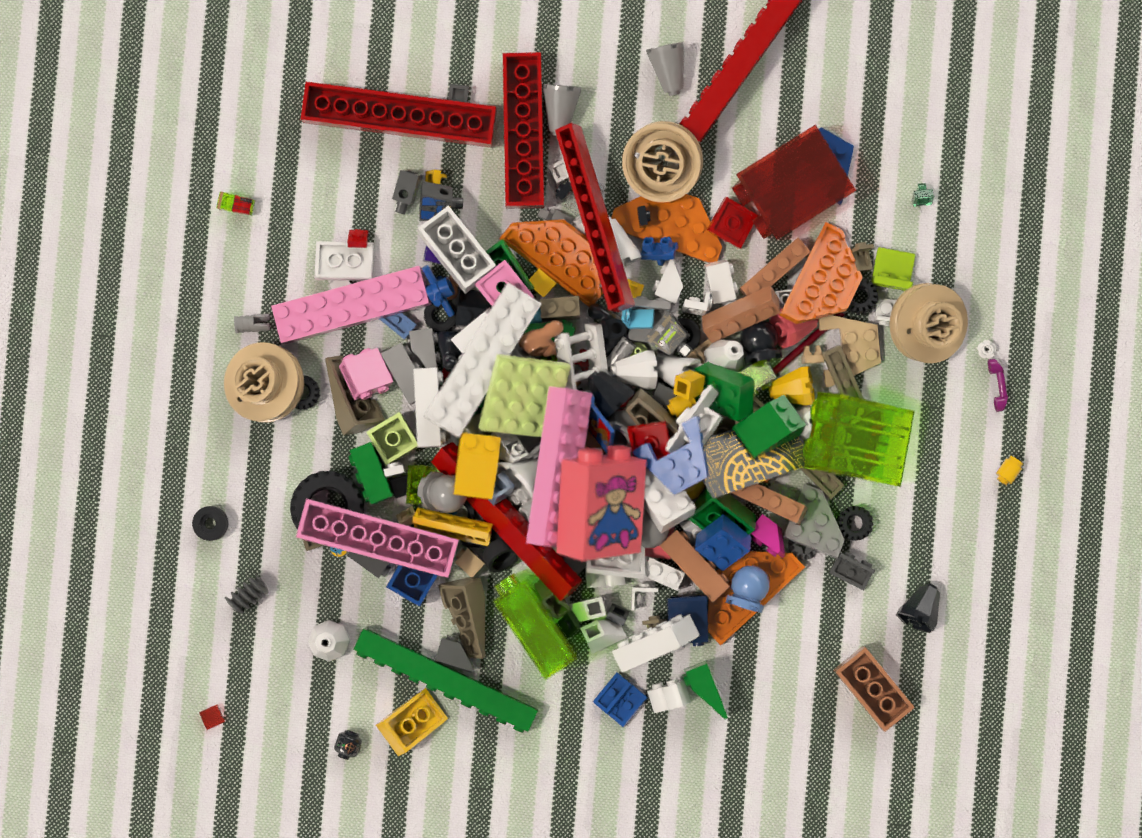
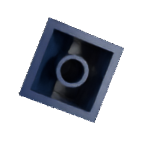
(697, 608)

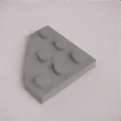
(818, 526)

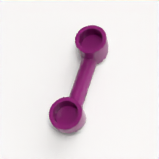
(995, 368)

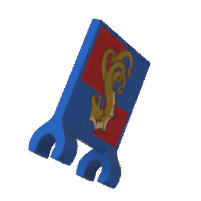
(600, 427)

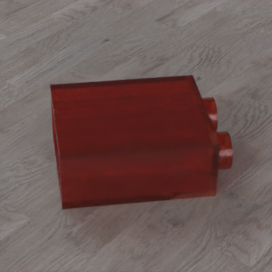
(793, 184)

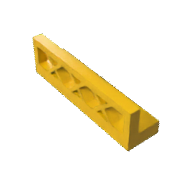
(453, 526)

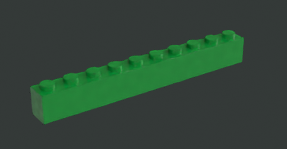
(446, 680)

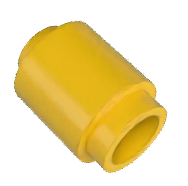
(678, 405)
(1009, 470)

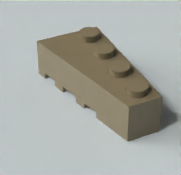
(646, 410)

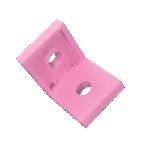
(501, 273)

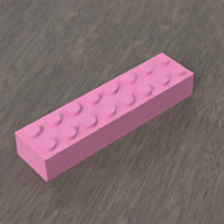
(351, 305)
(561, 438)
(376, 538)

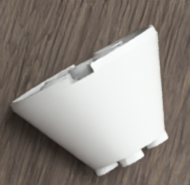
(523, 477)

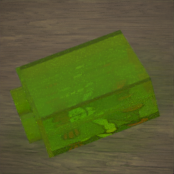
(858, 439)
(534, 626)

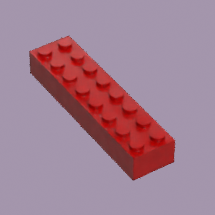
(523, 130)

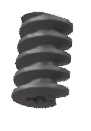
(247, 594)

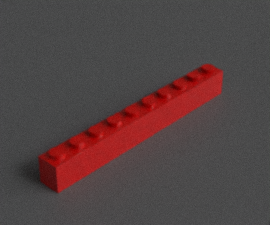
(594, 217)
(513, 530)

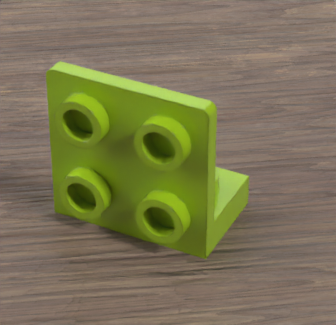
(893, 269)

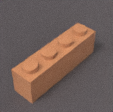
(776, 268)
(741, 314)
(773, 502)
(694, 565)

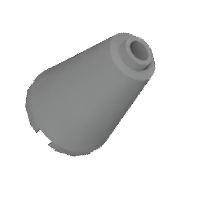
(668, 66)
(560, 104)

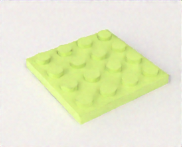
(520, 394)

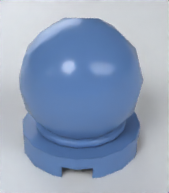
(749, 588)

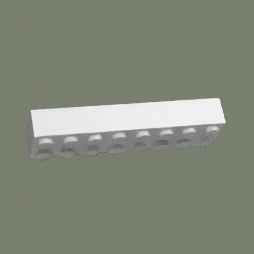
(474, 369)

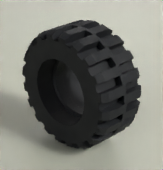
(325, 481)

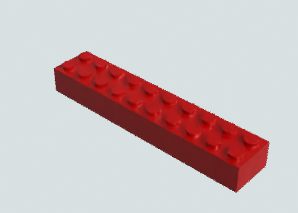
(738, 66)
(398, 114)

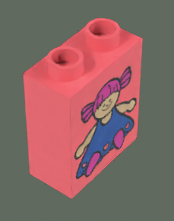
(601, 504)

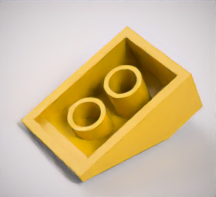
(476, 465)
(411, 722)

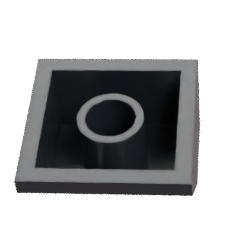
(470, 307)

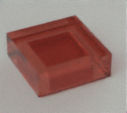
(212, 716)

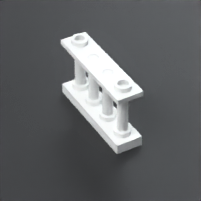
(595, 353)

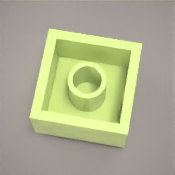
(393, 438)

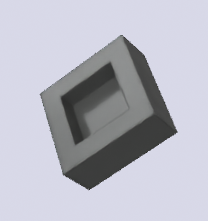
(458, 93)

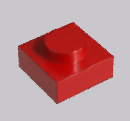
(358, 238)

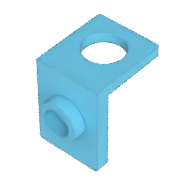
(638, 318)

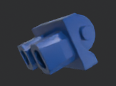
(658, 251)

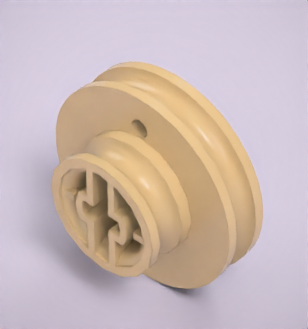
(649, 175)
(928, 323)
(266, 381)

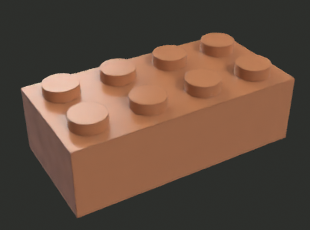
(873, 688)

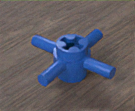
(439, 290)

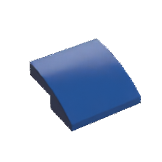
(620, 699)

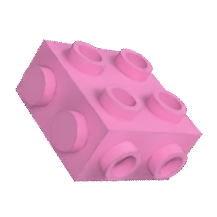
(366, 373)

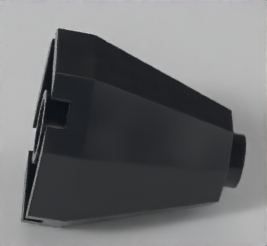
(608, 392)
(921, 608)

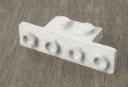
(708, 420)

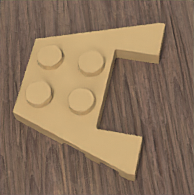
(858, 342)

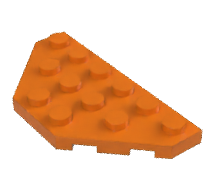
(680, 219)
(560, 253)
(825, 281)
(727, 618)

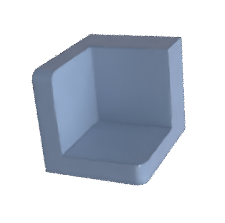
(502, 488)

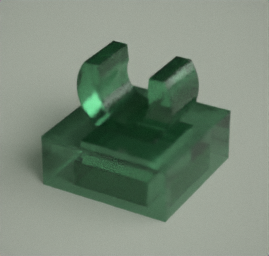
(922, 196)

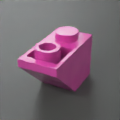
(770, 535)

